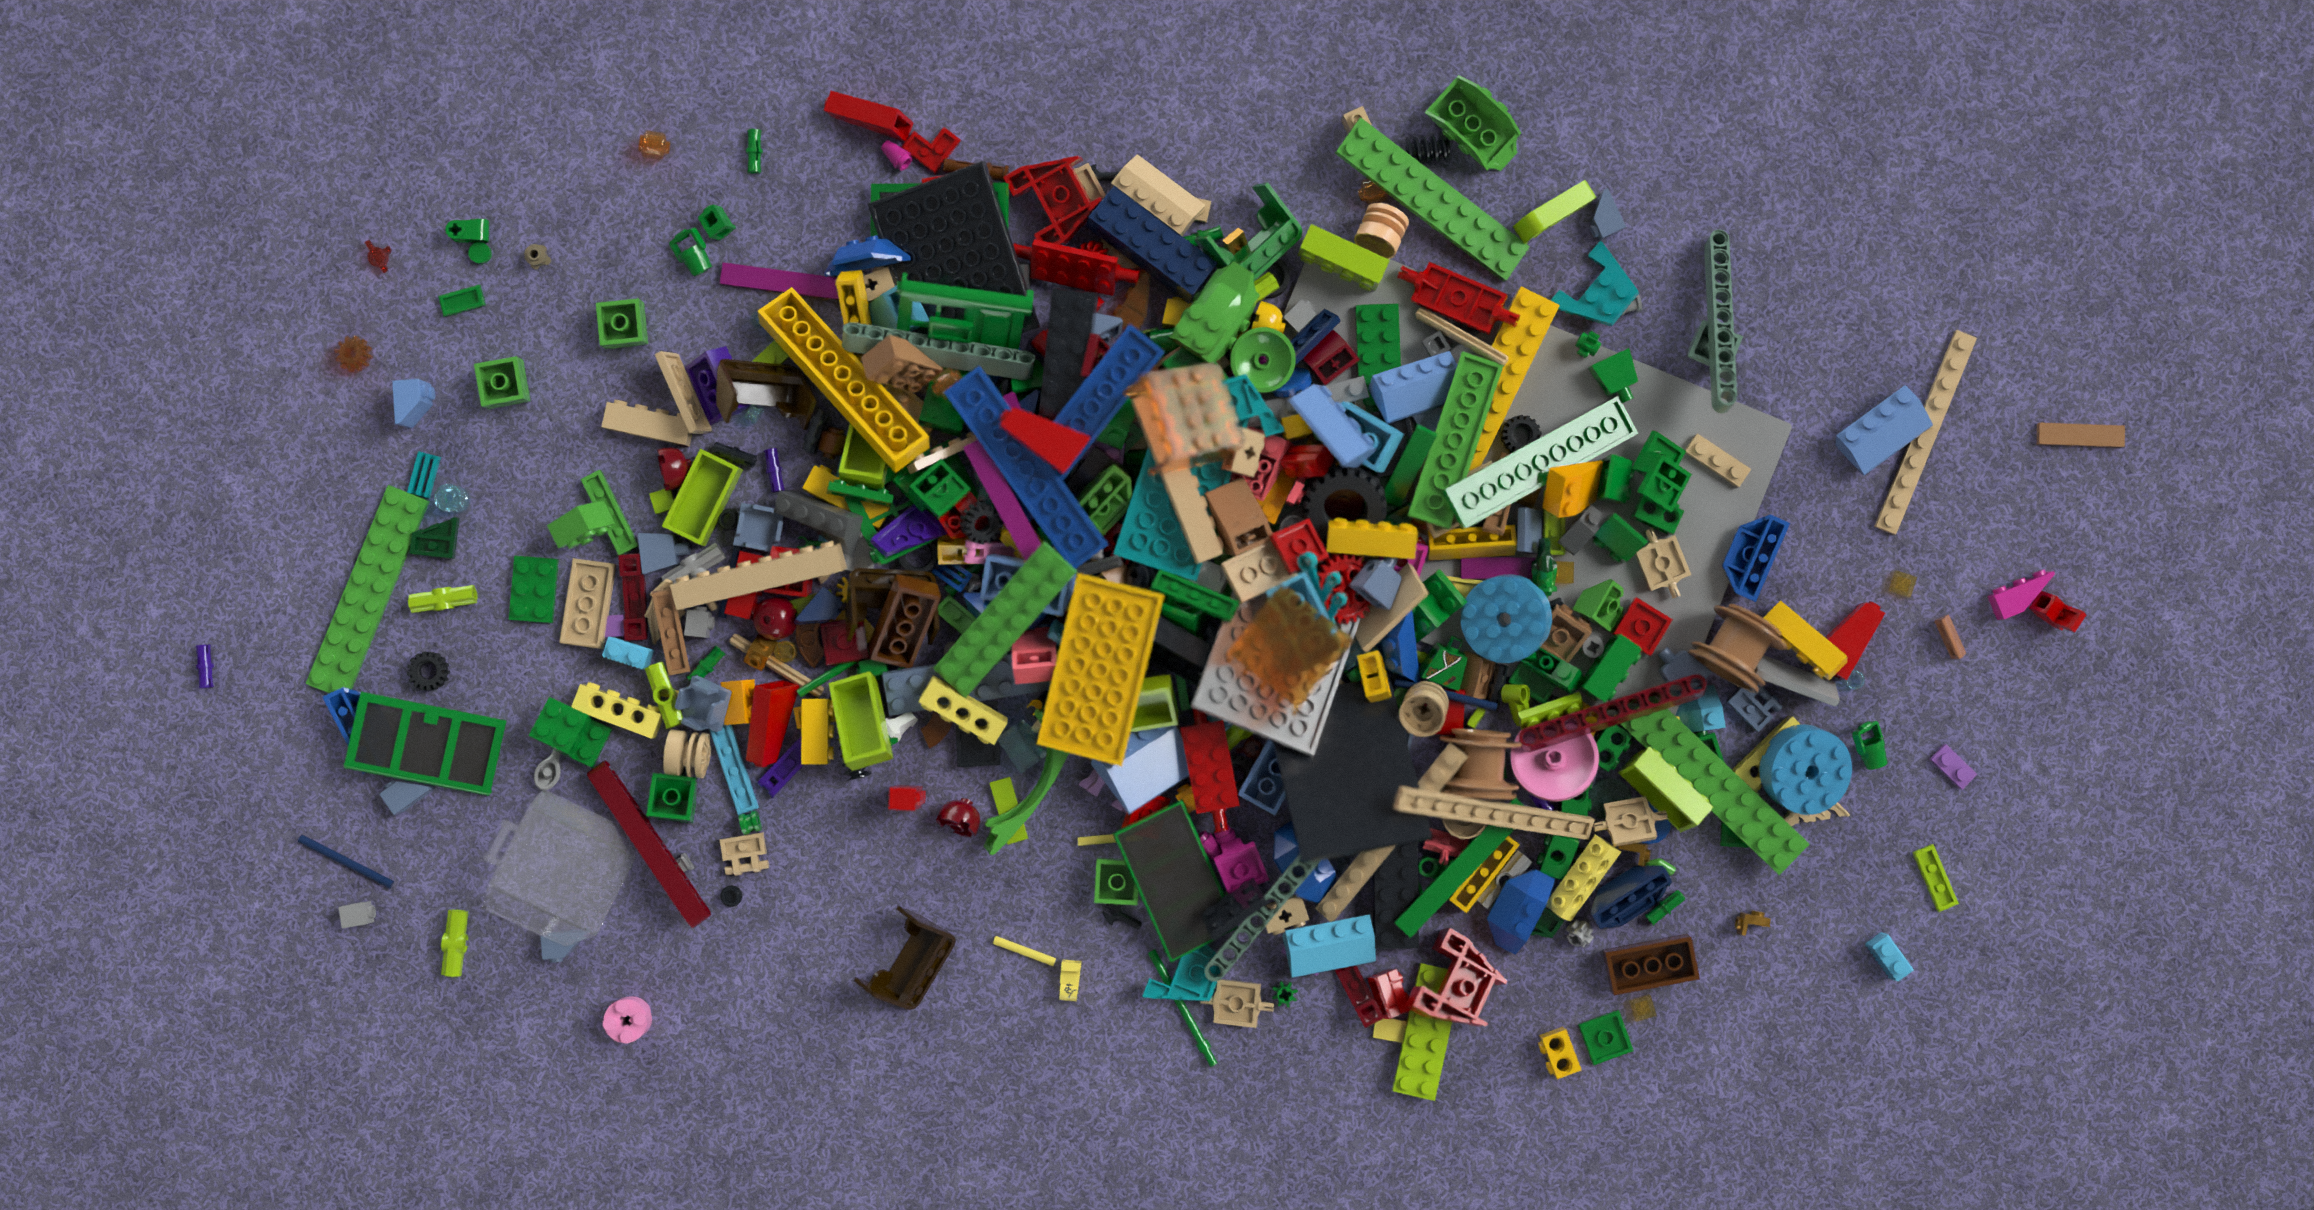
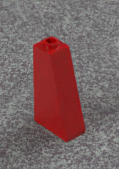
(869, 115)
(1046, 439)
(1854, 634)
(769, 720)

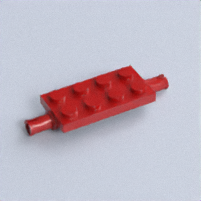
(1075, 267)
(1458, 297)
(1210, 768)

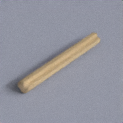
(1461, 336)
(777, 666)

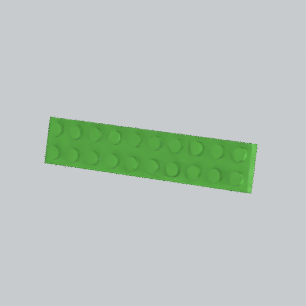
(1432, 199)
(367, 591)
(1729, 795)

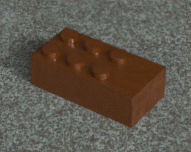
(904, 621)
(1651, 964)

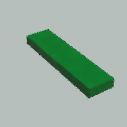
(1409, 465)
(1195, 596)

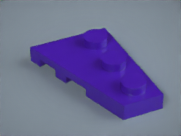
(907, 531)

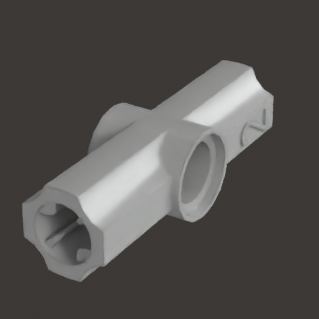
(697, 563)
(1515, 866)

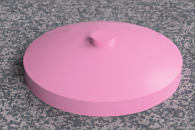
(1556, 770)

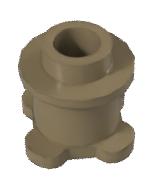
(541, 259)

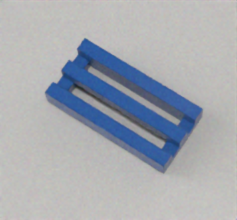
(939, 571)

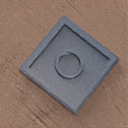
(1529, 530)

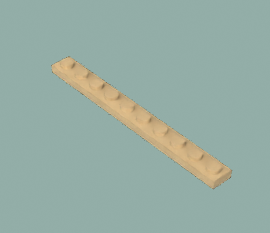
(1919, 448)
(1493, 813)
(1368, 861)

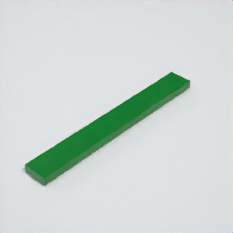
(1453, 877)

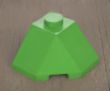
(1601, 604)

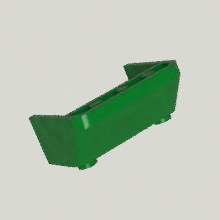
(1277, 236)

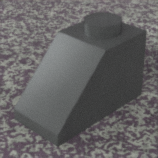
(1582, 529)

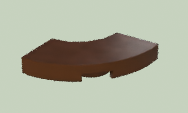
(809, 643)
(936, 730)

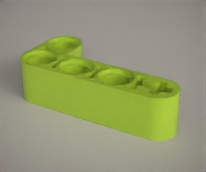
(1554, 211)

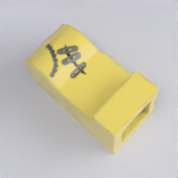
(1069, 980)

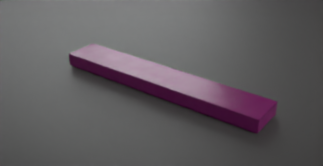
(778, 280)
(1003, 499)

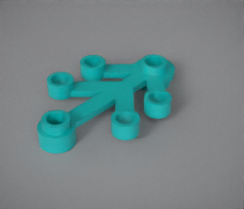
(1323, 594)

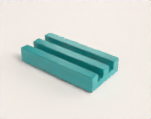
(436, 460)

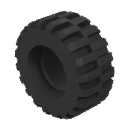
(1343, 478)

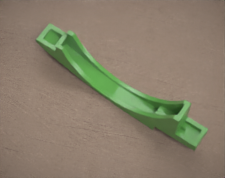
(1006, 825)

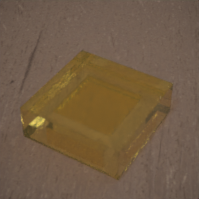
(1902, 584)
(1642, 1007)

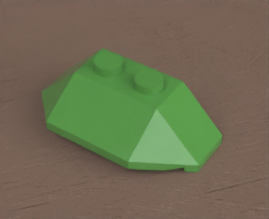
(1106, 498)

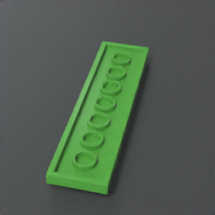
(1456, 438)
(1005, 619)

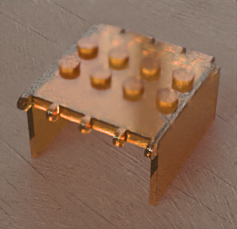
(1192, 415)
(1290, 647)

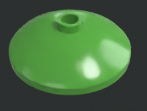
(1278, 355)

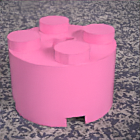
(615, 1019)

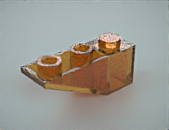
(1136, 305)

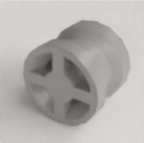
(1588, 648)

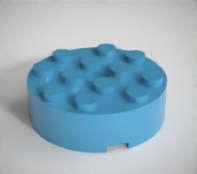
(1494, 637)
(1806, 769)

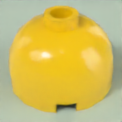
(1269, 316)

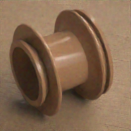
(1738, 647)
(1484, 769)

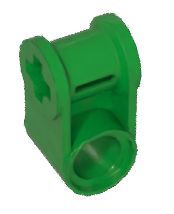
(471, 230)
(1436, 867)

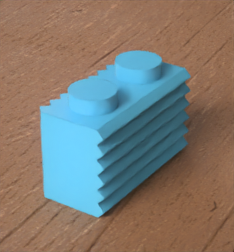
(627, 653)
(1889, 956)

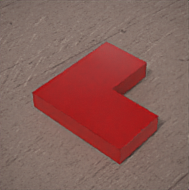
(932, 154)

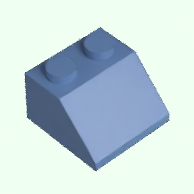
(411, 401)

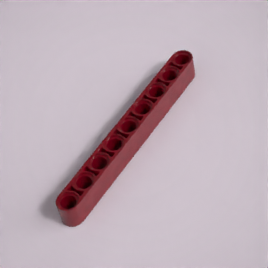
(1620, 705)
(649, 844)

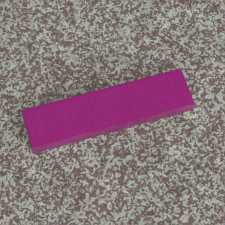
(1494, 566)

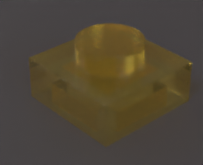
(1565, 572)

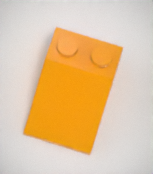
(1572, 488)
(1276, 498)

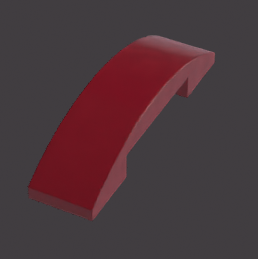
(634, 597)
(1360, 995)

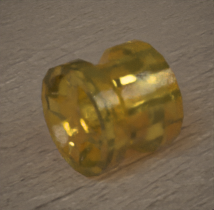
(782, 649)

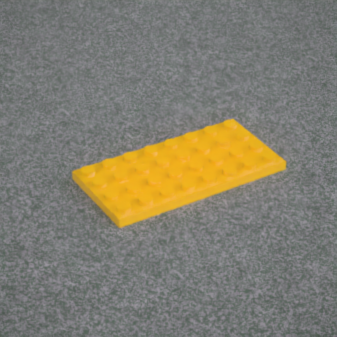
(1100, 669)

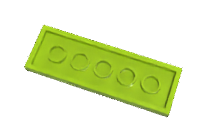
(1423, 1044)

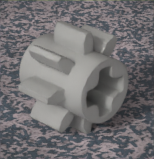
(1579, 933)

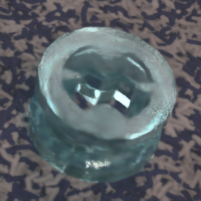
(754, 414)
(1860, 677)

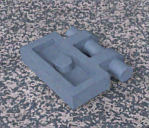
(1751, 710)

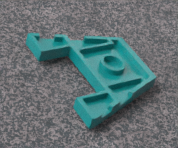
(1606, 296)
(1250, 404)
(1189, 979)

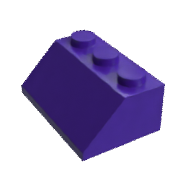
(703, 377)

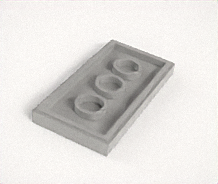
(1797, 680)

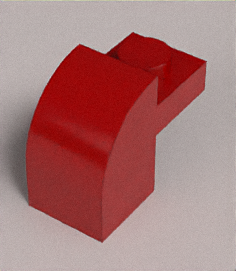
(2056, 613)

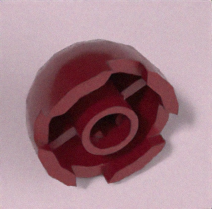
(673, 467)
(774, 618)
(960, 816)

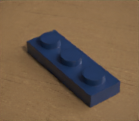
(1314, 333)

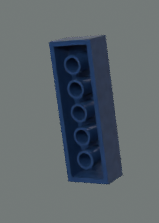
(1151, 244)

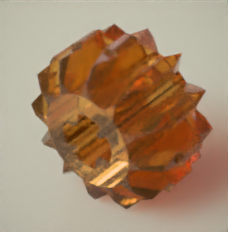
(361, 350)

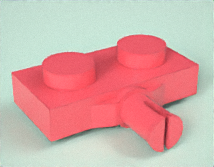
(1296, 493)
(1445, 844)

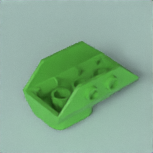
(1476, 123)
(1218, 314)

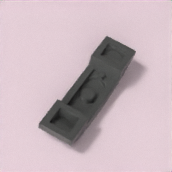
(1440, 343)

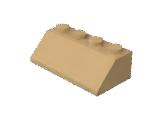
(1158, 194)

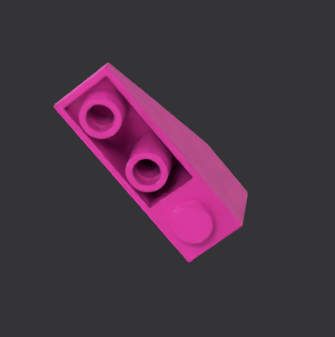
(2015, 599)

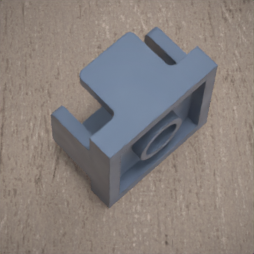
(757, 527)
(703, 704)

